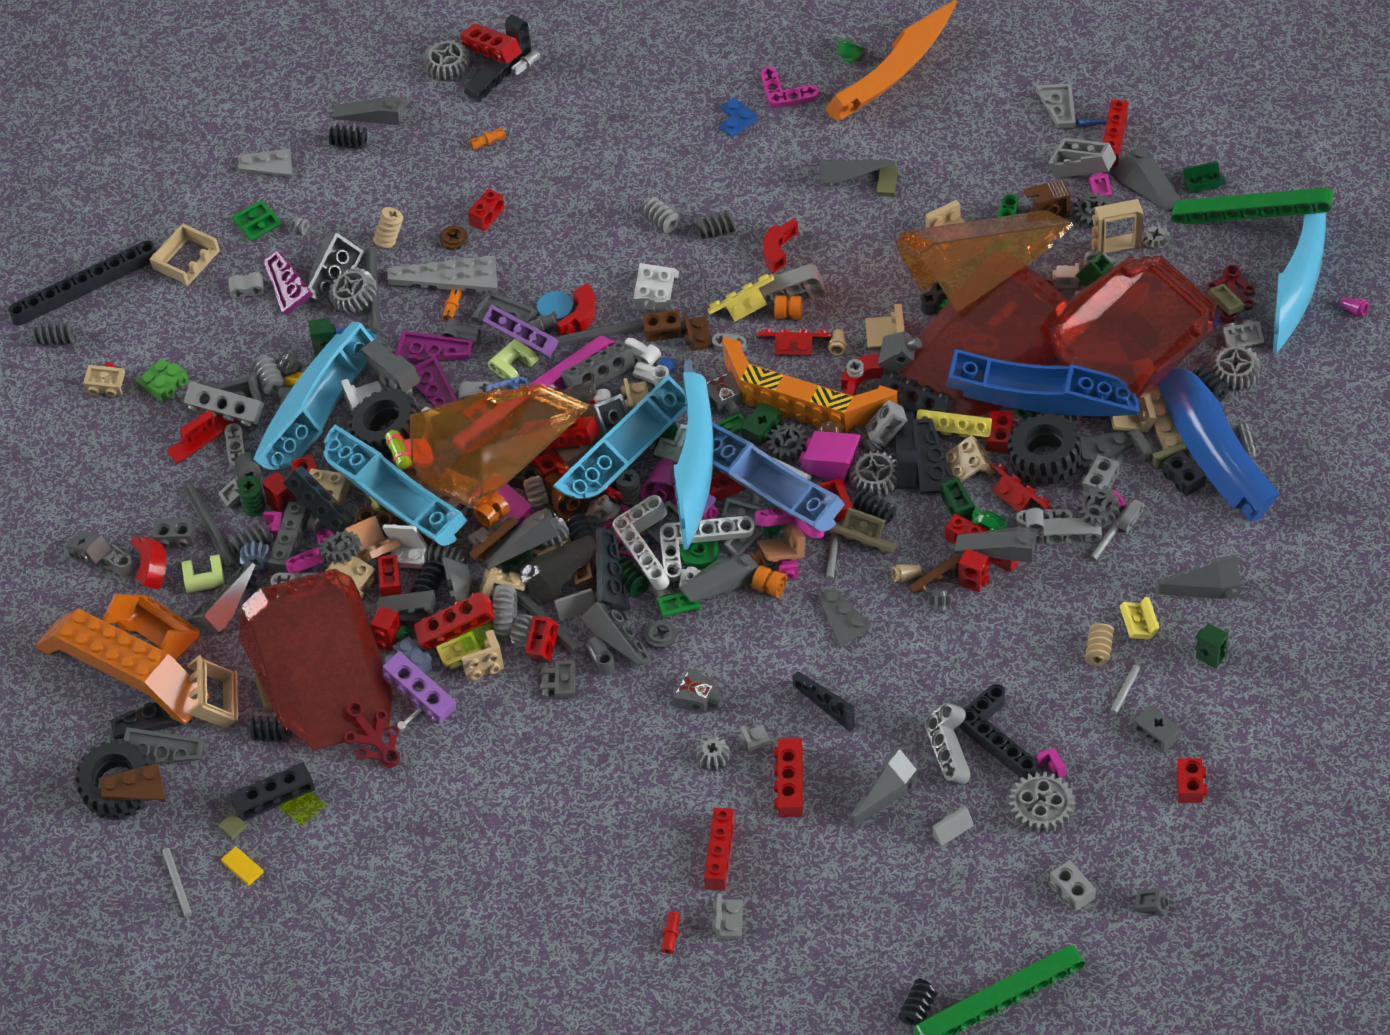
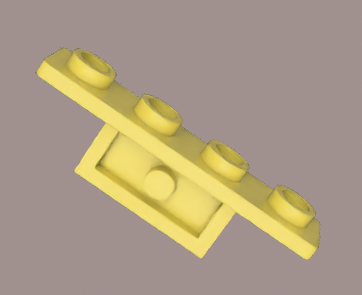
(745, 301)
(957, 423)

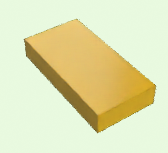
(242, 866)

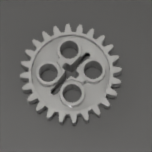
(1041, 802)

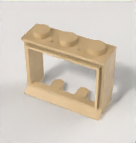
(1112, 213)
(174, 243)
(205, 711)

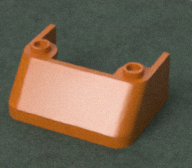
(153, 622)

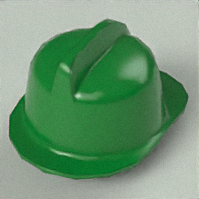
(848, 50)

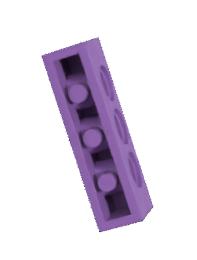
(520, 330)
(399, 665)

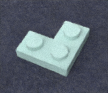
(672, 449)

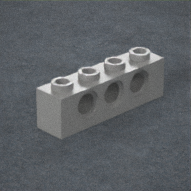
(197, 392)

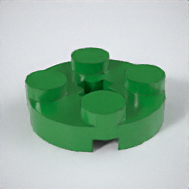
(989, 519)
(702, 559)

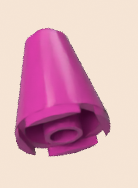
(661, 482)

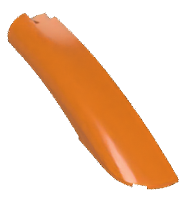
(906, 52)

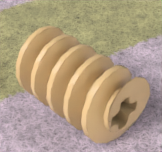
(388, 227)
(1099, 644)

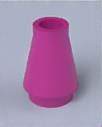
(1355, 306)

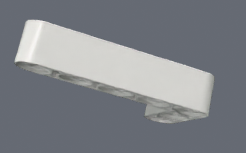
(628, 528)
(716, 534)

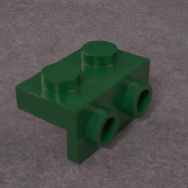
(1203, 177)

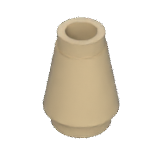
(837, 343)
(903, 573)

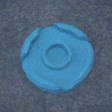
(557, 302)

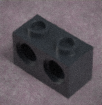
(1183, 473)

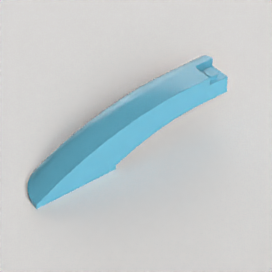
(1299, 278)
(313, 399)
(624, 442)
(695, 463)
(392, 487)

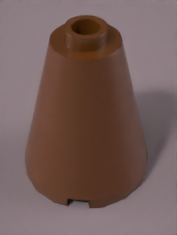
(563, 505)

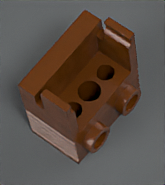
(1051, 197)

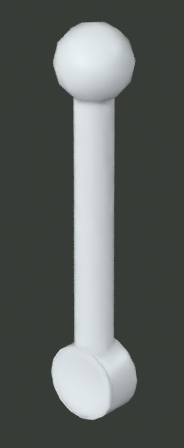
(401, 725)

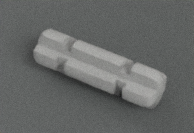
(1246, 439)

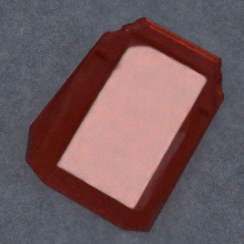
(1134, 323)
(1002, 324)
(315, 656)

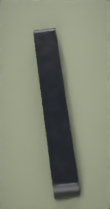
(81, 283)

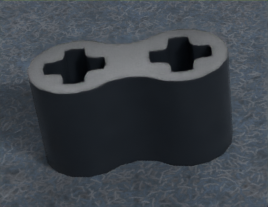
(932, 299)

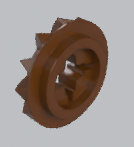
(453, 231)

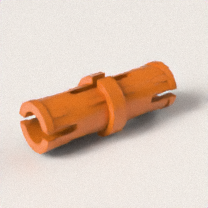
(487, 138)
(451, 305)

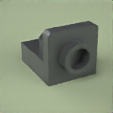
(1151, 900)

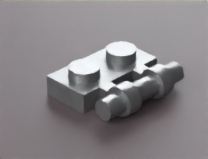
(564, 679)

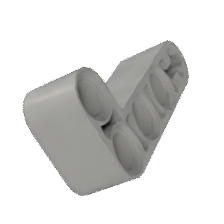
(795, 282)
(1062, 530)
(941, 732)

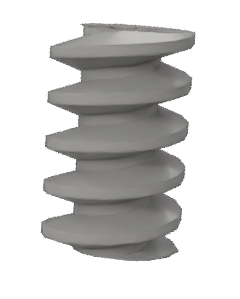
(660, 214)
(268, 374)

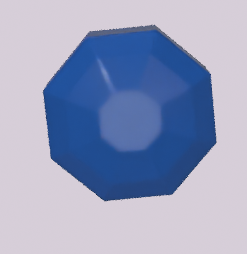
(667, 362)

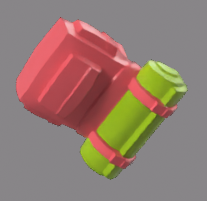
(400, 450)

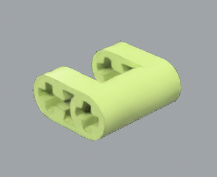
(501, 361)
(206, 580)

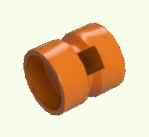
(788, 307)
(490, 512)
(769, 581)

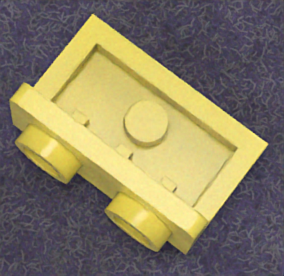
(1140, 619)
(452, 653)

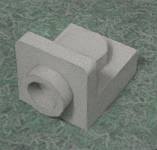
(229, 493)
(754, 738)

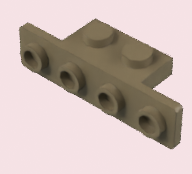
(864, 529)

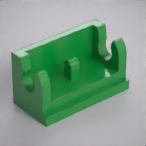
(676, 604)

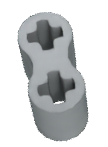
(246, 285)

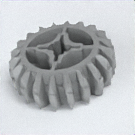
(446, 59)
(353, 290)
(1246, 369)
(862, 474)
(504, 609)

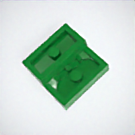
(256, 220)

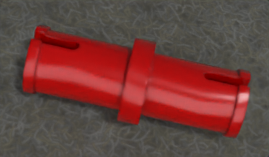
(670, 932)

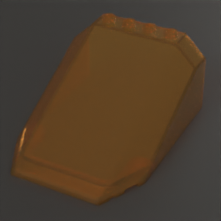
(978, 253)
(487, 438)

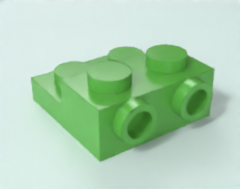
(163, 379)

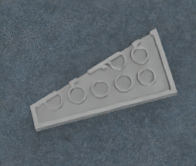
(459, 274)

